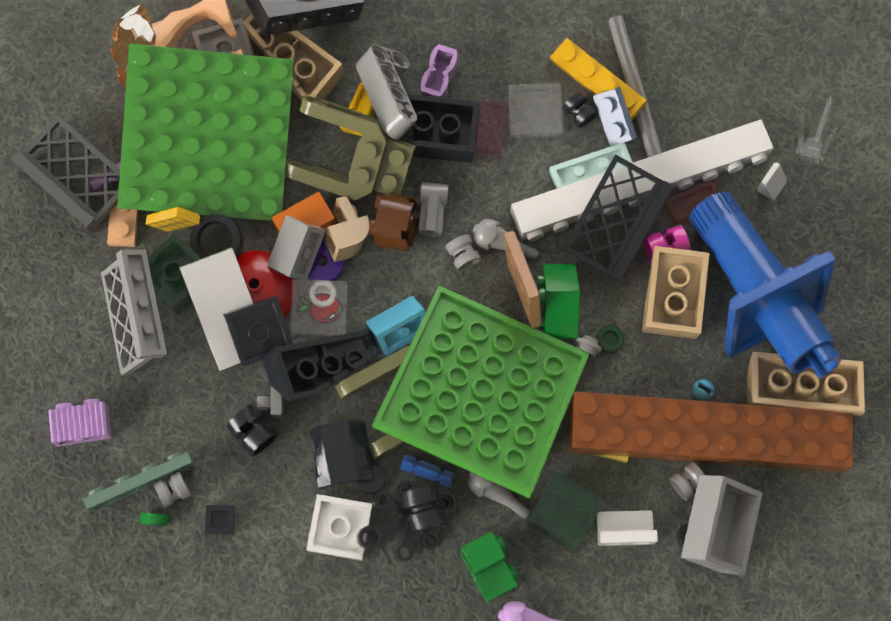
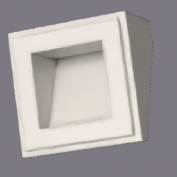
(773, 182)

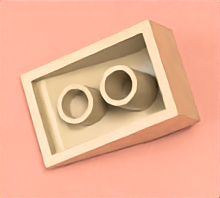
(676, 292)

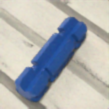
(427, 470)

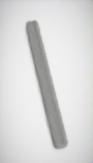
(633, 80)

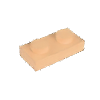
(122, 227)

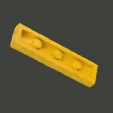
(594, 75)

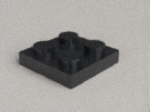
(257, 329)

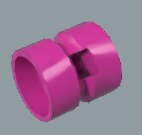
(672, 238)

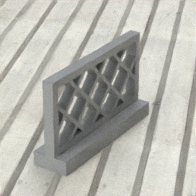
(139, 301)

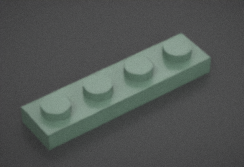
(128, 485)

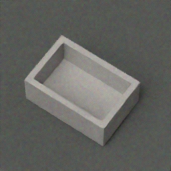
(721, 524)

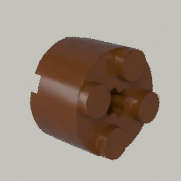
(394, 222)

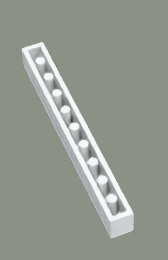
(678, 166)

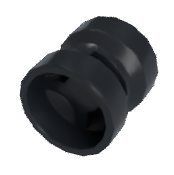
(580, 109)

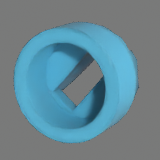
(700, 394)

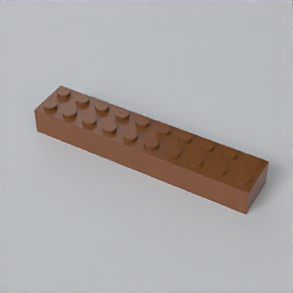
(710, 432)

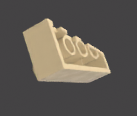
(313, 68)

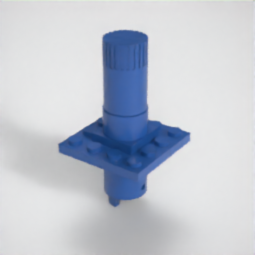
(769, 299)

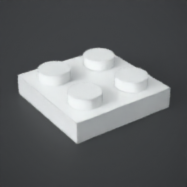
(336, 527)

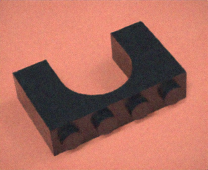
(294, 15)

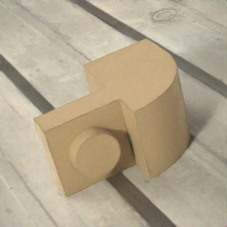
(350, 233)

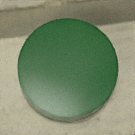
(154, 519)

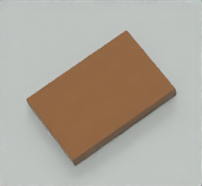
(523, 279)

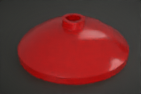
(271, 282)

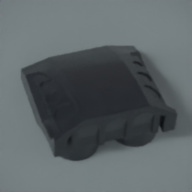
(341, 453)

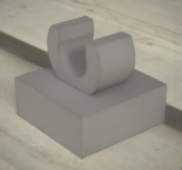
(274, 403)

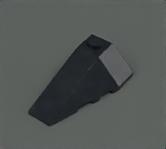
(314, 365)

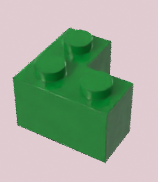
(561, 298)
(488, 567)

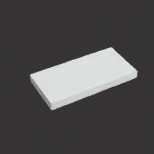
(217, 288)

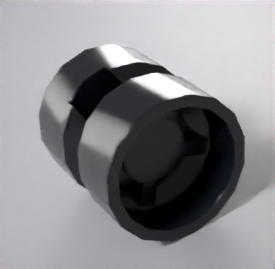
(258, 437)
(423, 508)

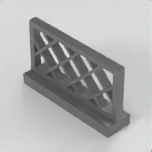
(53, 184)

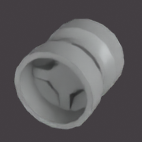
(463, 252)
(687, 481)
(178, 486)

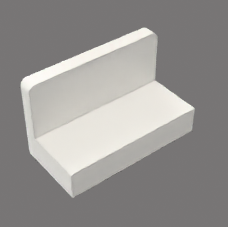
(625, 528)

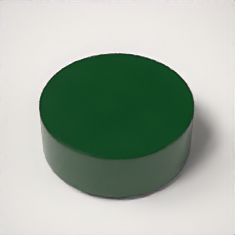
(610, 339)

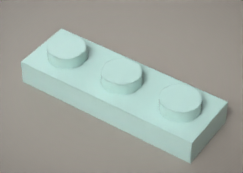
(587, 165)

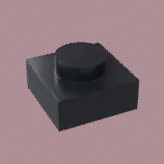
(220, 520)

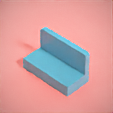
(397, 325)

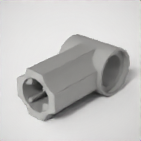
(432, 202)

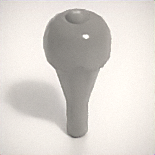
(490, 235)
(483, 487)

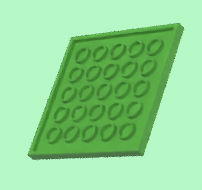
(205, 132)
(482, 391)

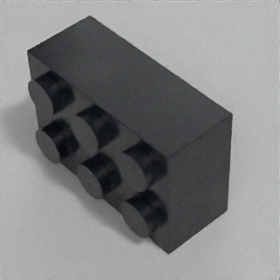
(443, 128)

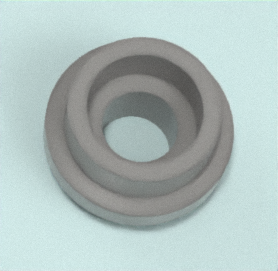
(588, 345)

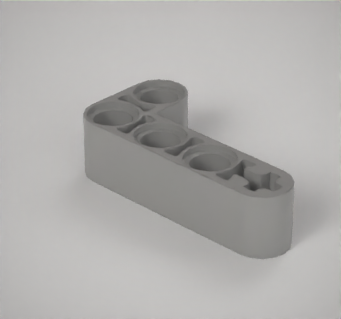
(380, 74)

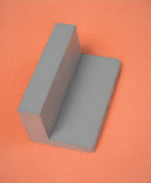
(296, 248)

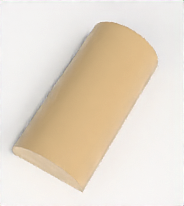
(774, 385)

